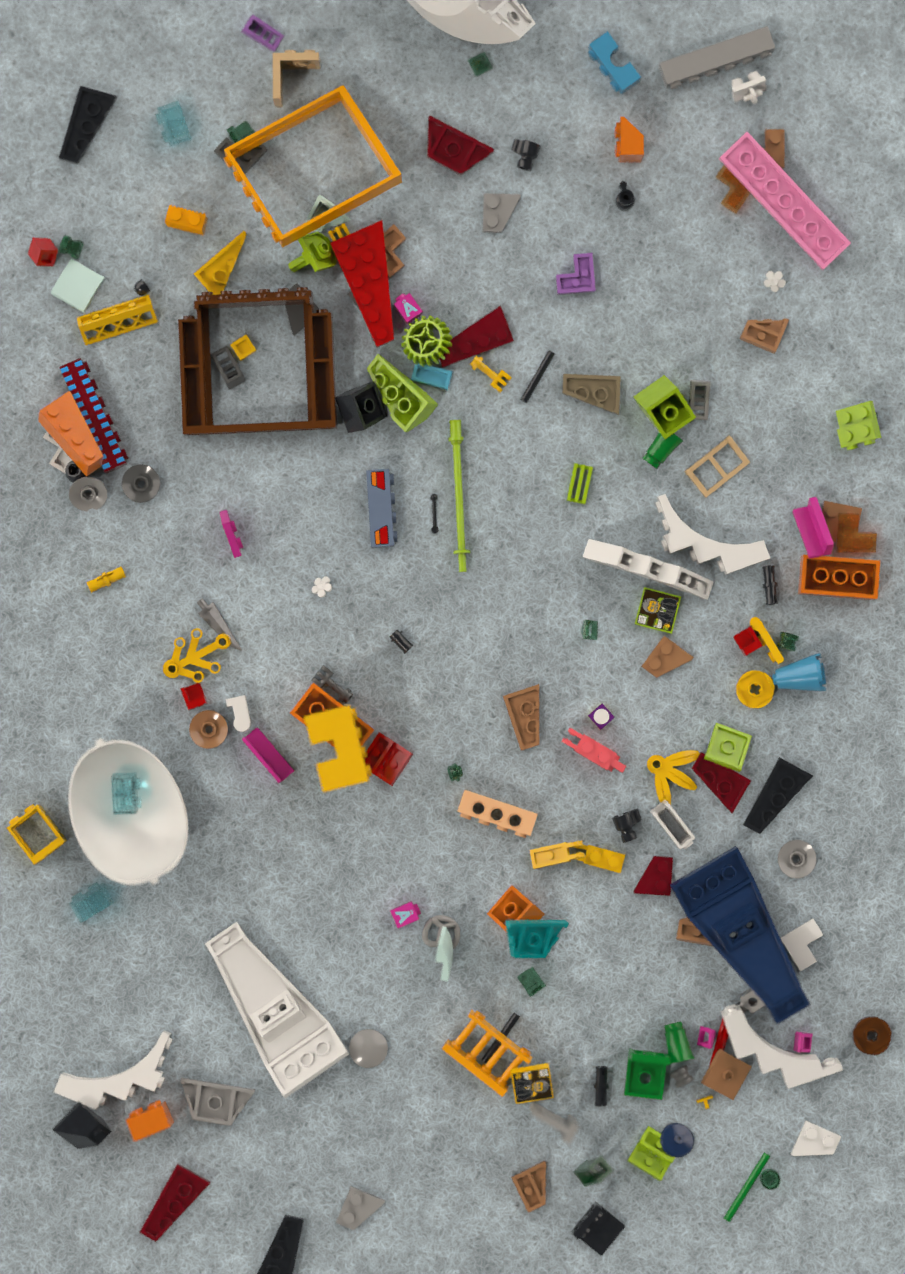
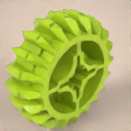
(440, 345)

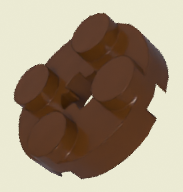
(873, 1024)

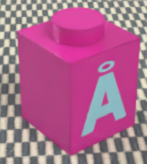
(407, 308)
(405, 914)

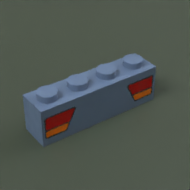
(380, 508)

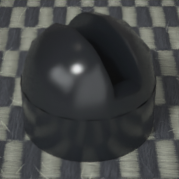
(141, 288)

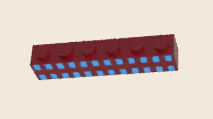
(91, 407)

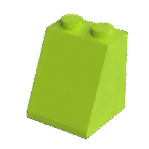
(664, 406)

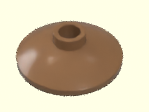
(199, 724)

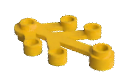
(193, 656)

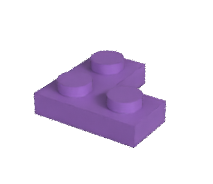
(580, 281)

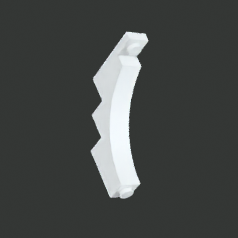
(648, 567)
(794, 1067)

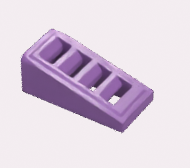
(252, 34)

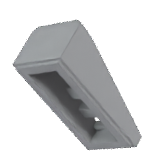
(703, 383)

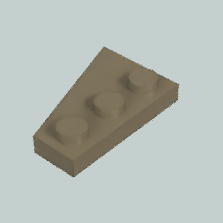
(594, 390)

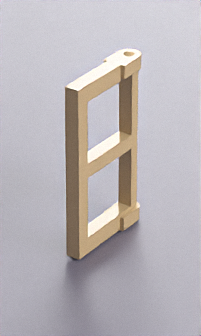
(709, 456)

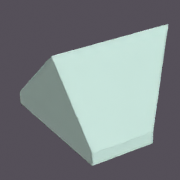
(319, 207)

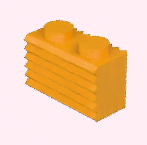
(186, 220)

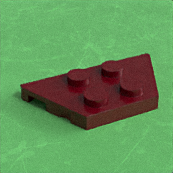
(454, 148)

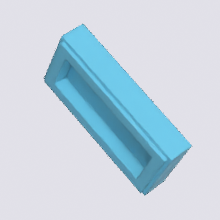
(432, 376)

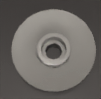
(84, 500)
(806, 863)

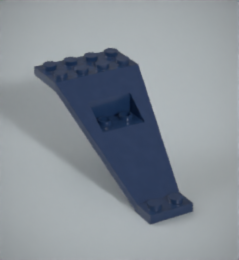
(723, 900)

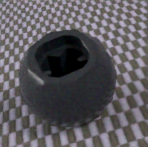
(70, 472)

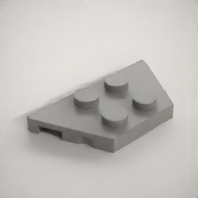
(215, 1101)

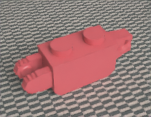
(595, 752)

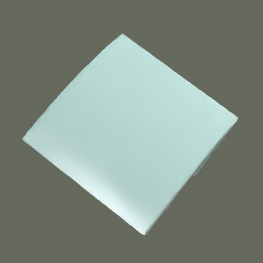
(77, 285)
(445, 953)

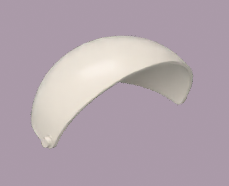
(130, 845)

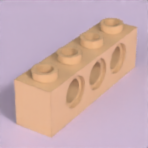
(527, 817)

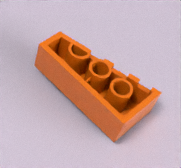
(69, 429)

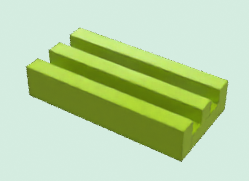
(583, 468)

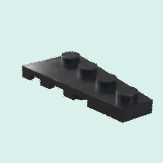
(86, 118)
(776, 793)
(284, 1247)

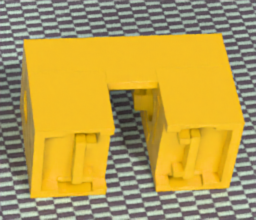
(341, 728)

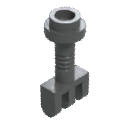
(345, 695)

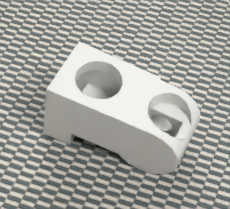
(242, 717)

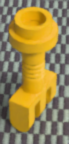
(497, 378)

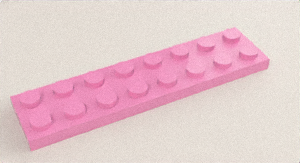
(784, 200)

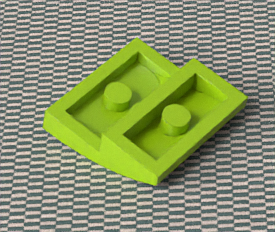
(648, 1160)

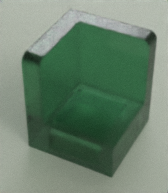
(240, 132)
(531, 981)

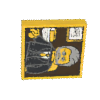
(532, 1083)

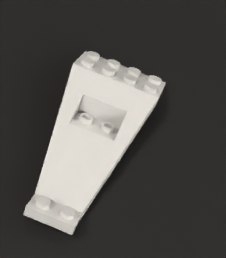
(295, 1041)

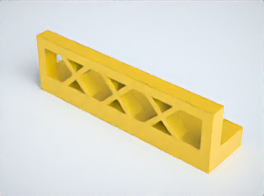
(116, 313)

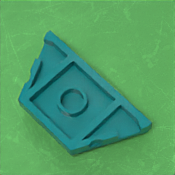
(533, 937)

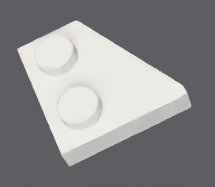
(815, 1141)

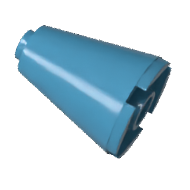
(802, 675)

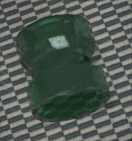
(71, 247)

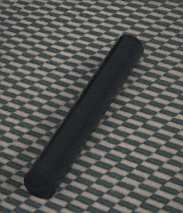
(537, 377)
(496, 1044)

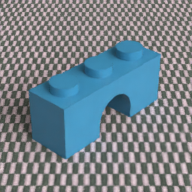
(621, 77)

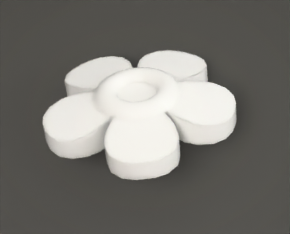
(774, 280)
(321, 586)

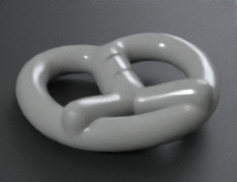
(436, 920)

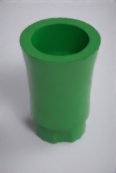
(661, 449)
(677, 1043)

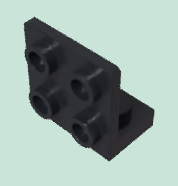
(598, 1228)

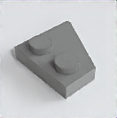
(497, 211)
(358, 1207)

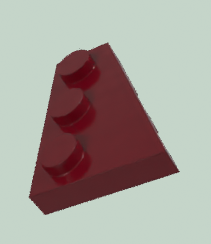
(722, 781)

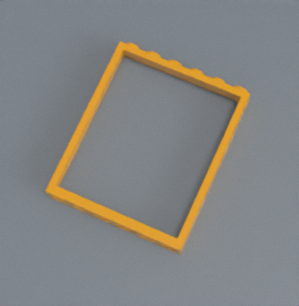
(289, 121)

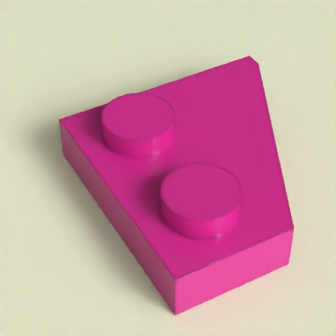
(230, 529)

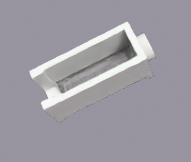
(673, 825)

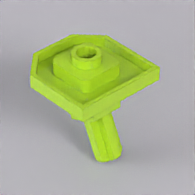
(316, 253)

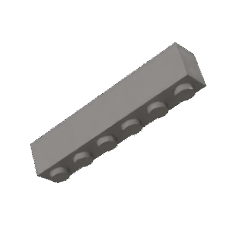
(717, 57)

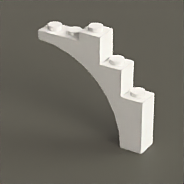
(681, 536)
(92, 1090)

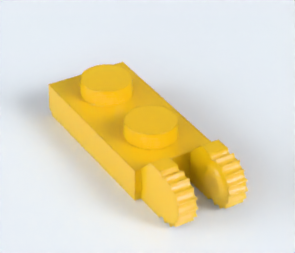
(766, 639)
(554, 854)
(602, 858)

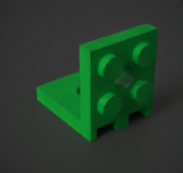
(648, 1062)

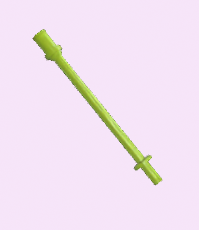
(456, 440)

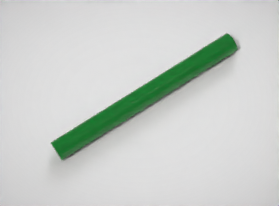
(747, 1186)

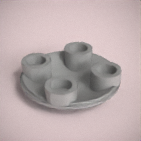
(368, 1048)

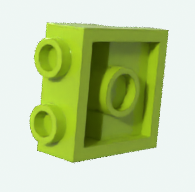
(857, 425)

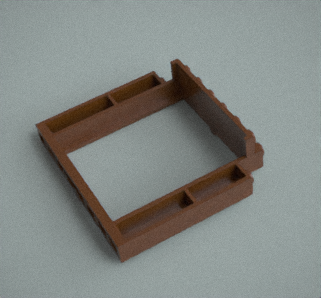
(196, 363)

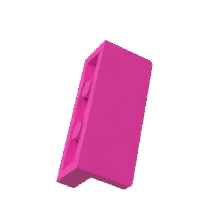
(813, 529)
(268, 755)

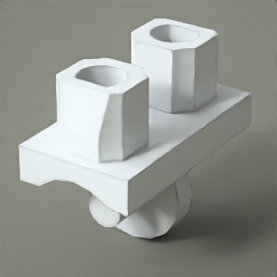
(750, 89)

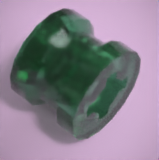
(787, 641)
(770, 1176)

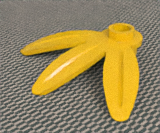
(666, 770)

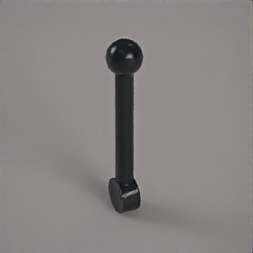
(434, 529)

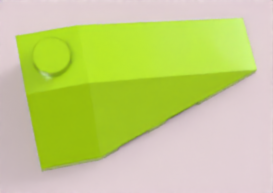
(404, 399)

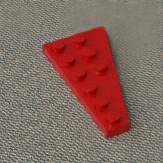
(365, 269)

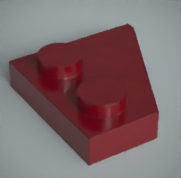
(656, 877)

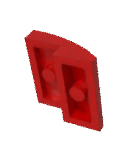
(394, 764)

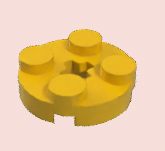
(751, 699)

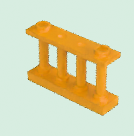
(483, 1072)

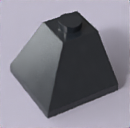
(82, 1127)

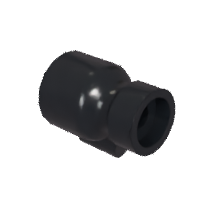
(528, 151)
(625, 199)
(625, 823)

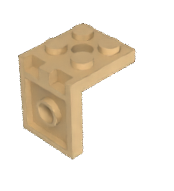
(290, 60)

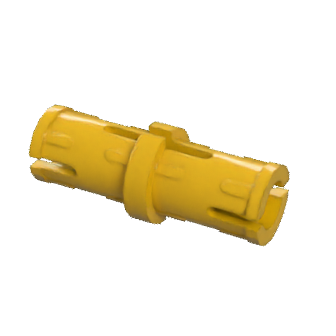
(106, 579)

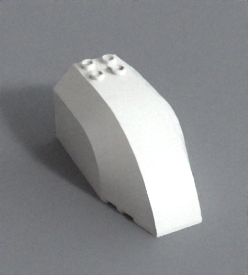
(477, 19)

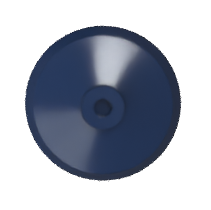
(677, 1140)

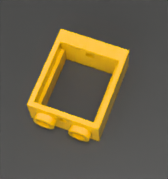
(46, 851)

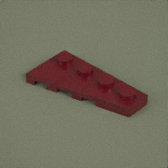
(479, 338)
(174, 1199)

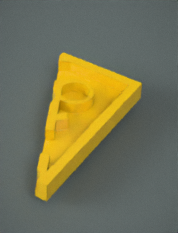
(217, 270)

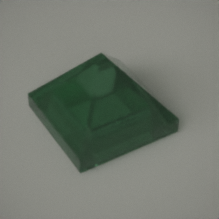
(480, 64)
(585, 629)

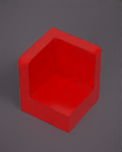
(43, 252)
(747, 641)
(194, 696)

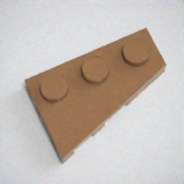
(524, 715)

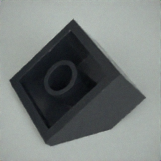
(361, 407)

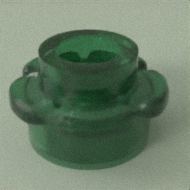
(455, 772)

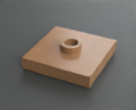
(726, 1074)

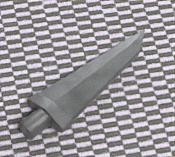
(216, 622)

